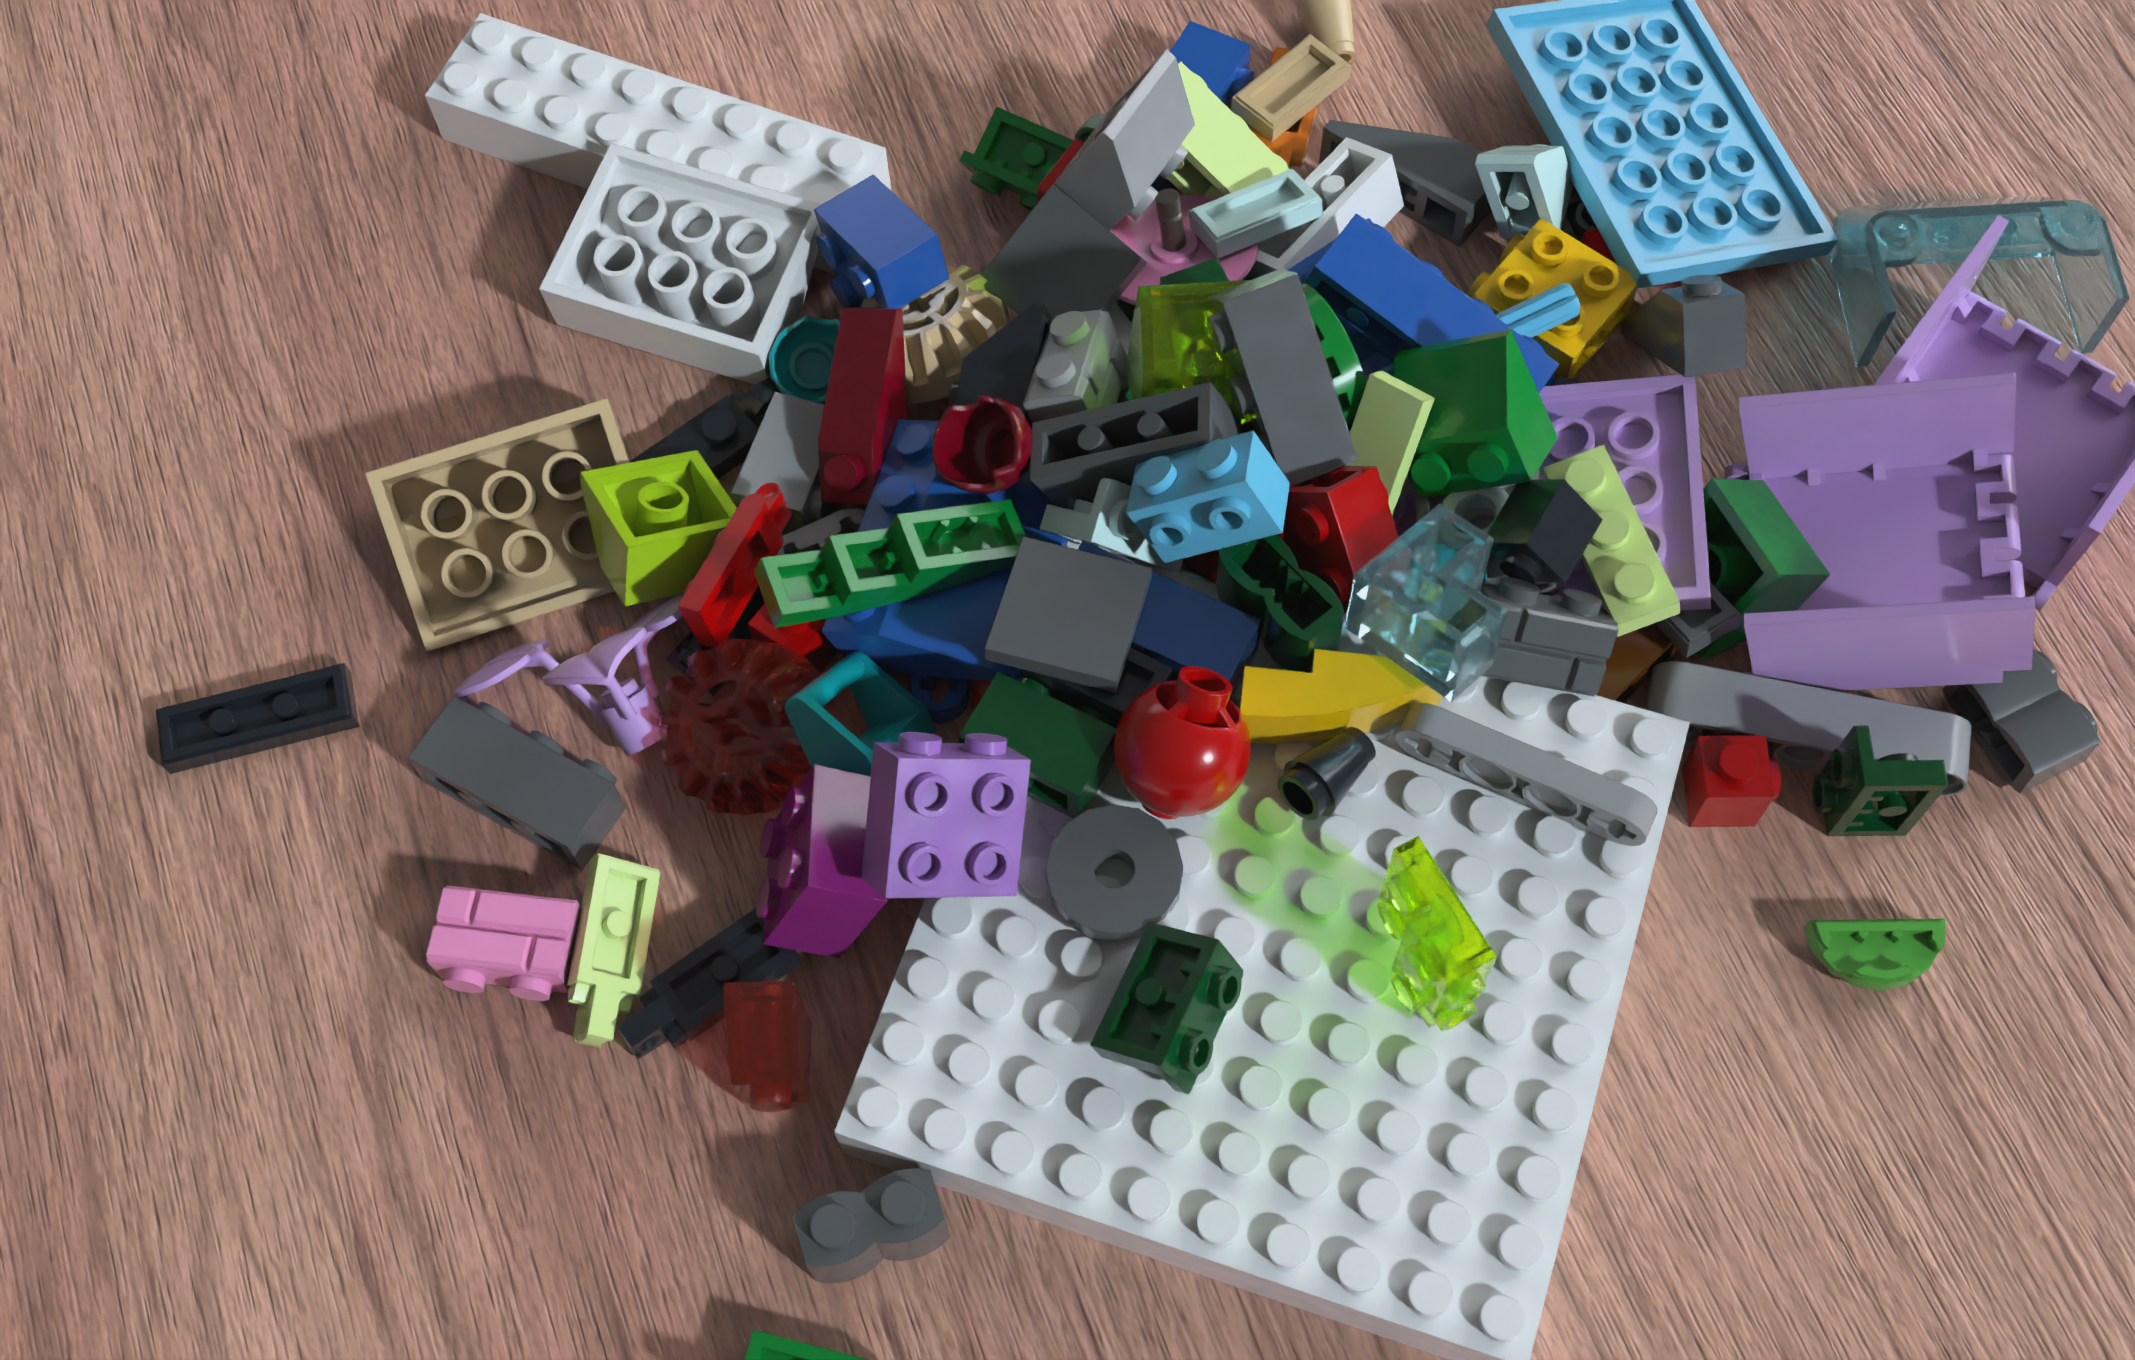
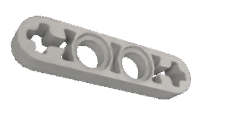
(1527, 774)

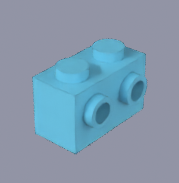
(1208, 497)

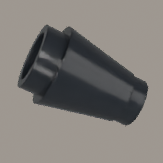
(1324, 775)

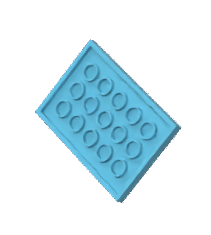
(1660, 137)

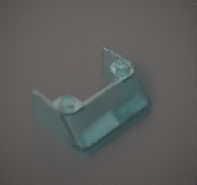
(1948, 231)

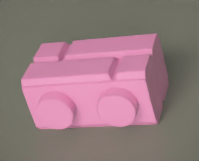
(503, 941)

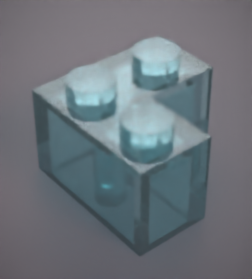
(1425, 603)

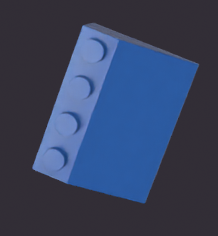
(950, 627)

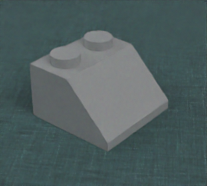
(1132, 146)

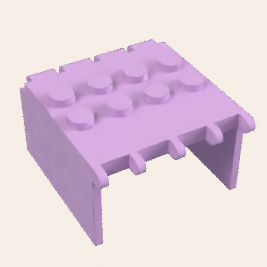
(2069, 426)
(1912, 521)

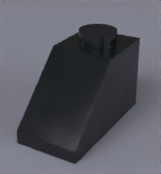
(1004, 362)

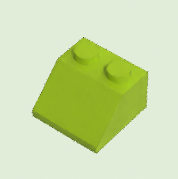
(654, 522)

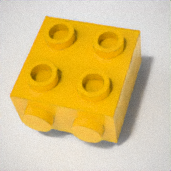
(1546, 260)

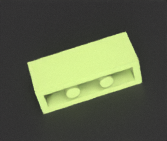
(1220, 147)

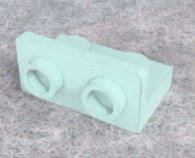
(1105, 525)

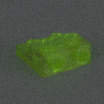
(1441, 949)

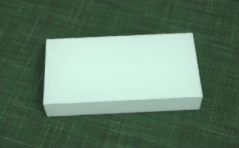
(1255, 213)

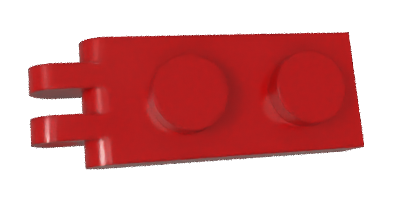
(727, 577)

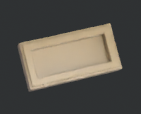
(1290, 87)

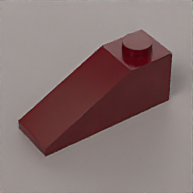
(861, 402)

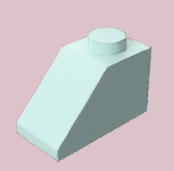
(1525, 186)

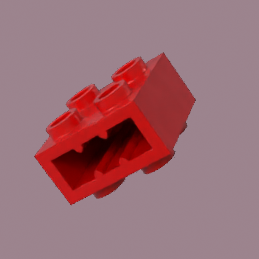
(1338, 525)

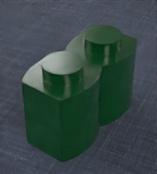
(1293, 604)

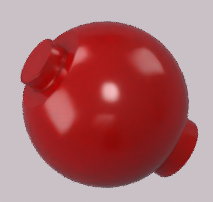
(1183, 745)

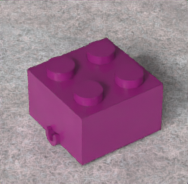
(815, 866)

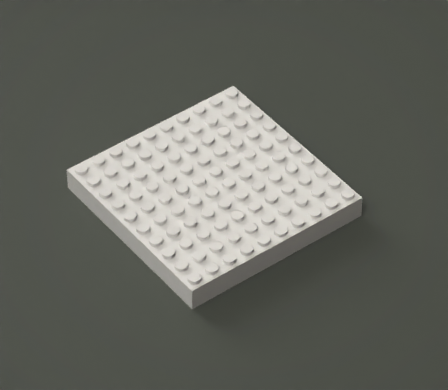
(1333, 1133)

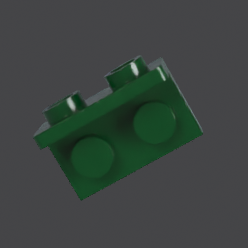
(1873, 795)
(1170, 1005)

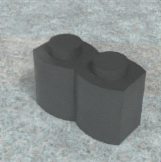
(2027, 723)
(854, 1231)

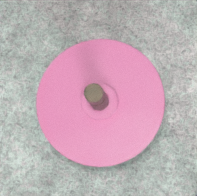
(1169, 245)

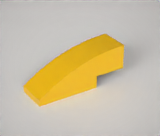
(1335, 695)

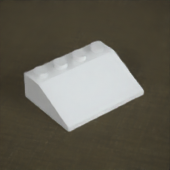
(684, 264)

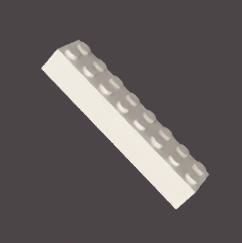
(565, 104)

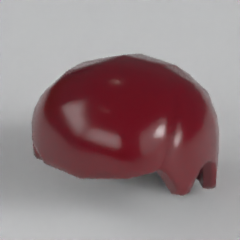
(982, 446)

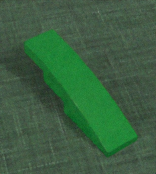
(890, 564)

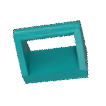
(882, 700)

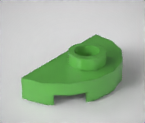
(1876, 951)

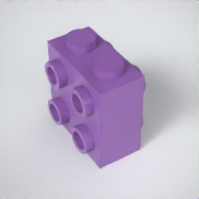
(945, 817)

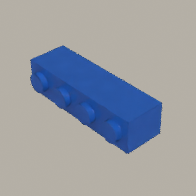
(1405, 301)

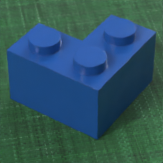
(878, 247)

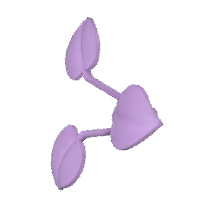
(626, 706)

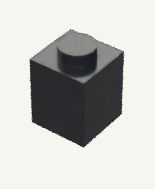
(1542, 531)

